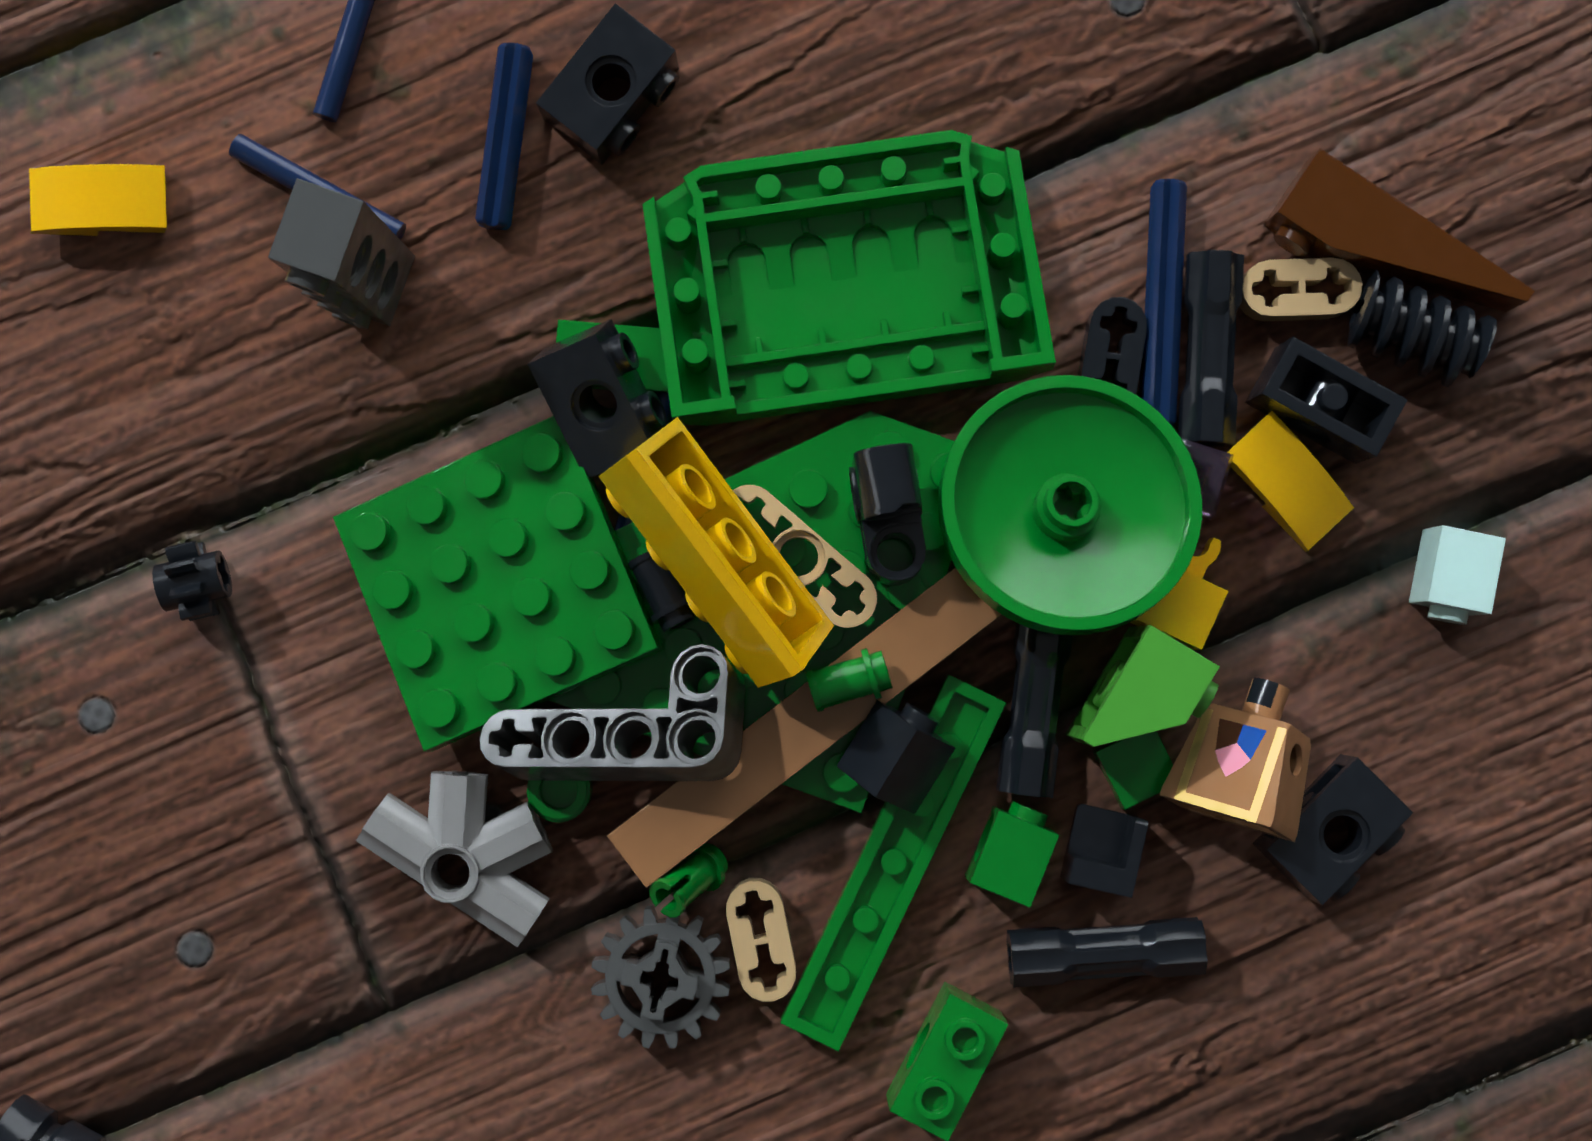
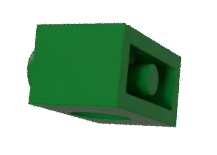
(946, 1061)

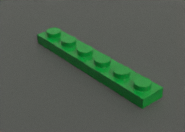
(888, 875)

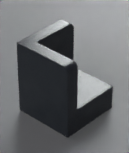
(1104, 850)

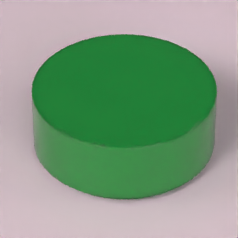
(559, 799)

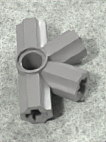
(459, 828)

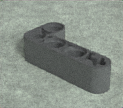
(615, 731)

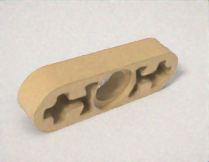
(845, 576)

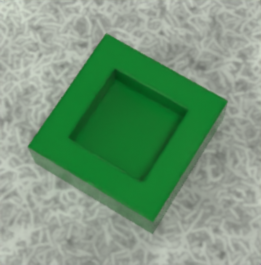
(1134, 767)

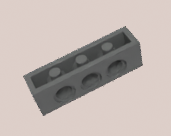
(341, 255)

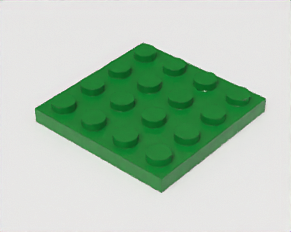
(496, 583)

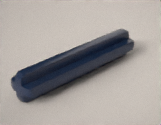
(504, 136)

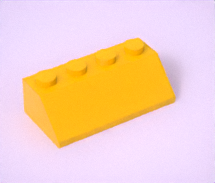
(717, 555)

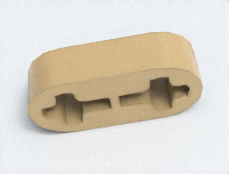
(1298, 275)
(746, 942)

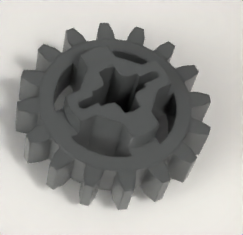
(631, 972)

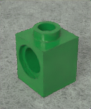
(1012, 853)

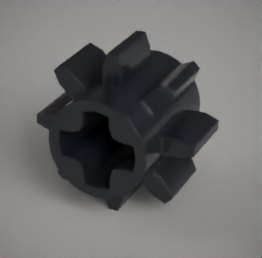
(192, 580)

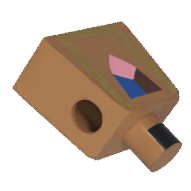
(1244, 765)

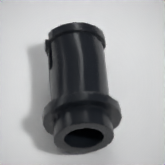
(662, 593)

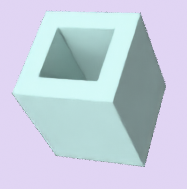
(1456, 573)

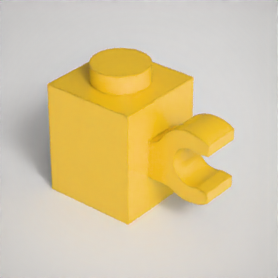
(1191, 605)

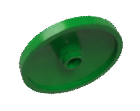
(1069, 505)

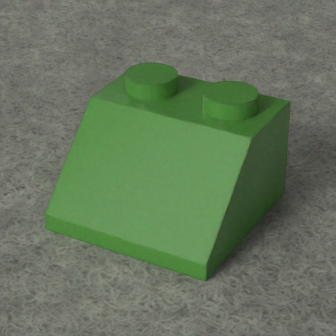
(1145, 689)

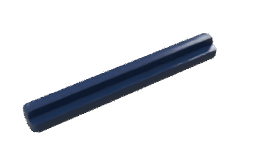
(1164, 296)

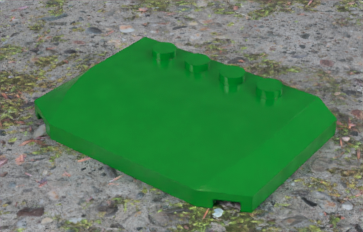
(846, 278)

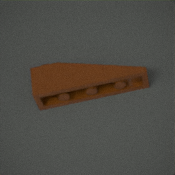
(1347, 217)

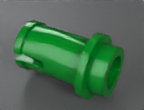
(849, 680)
(690, 878)

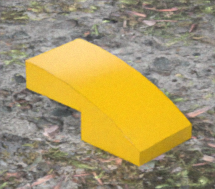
(97, 199)
(1289, 481)

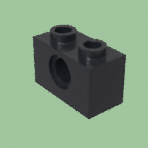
(614, 49)
(566, 377)
(1326, 401)
(1373, 823)

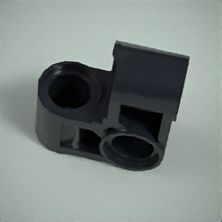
(888, 506)

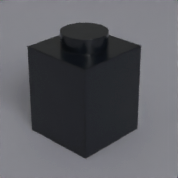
(897, 755)

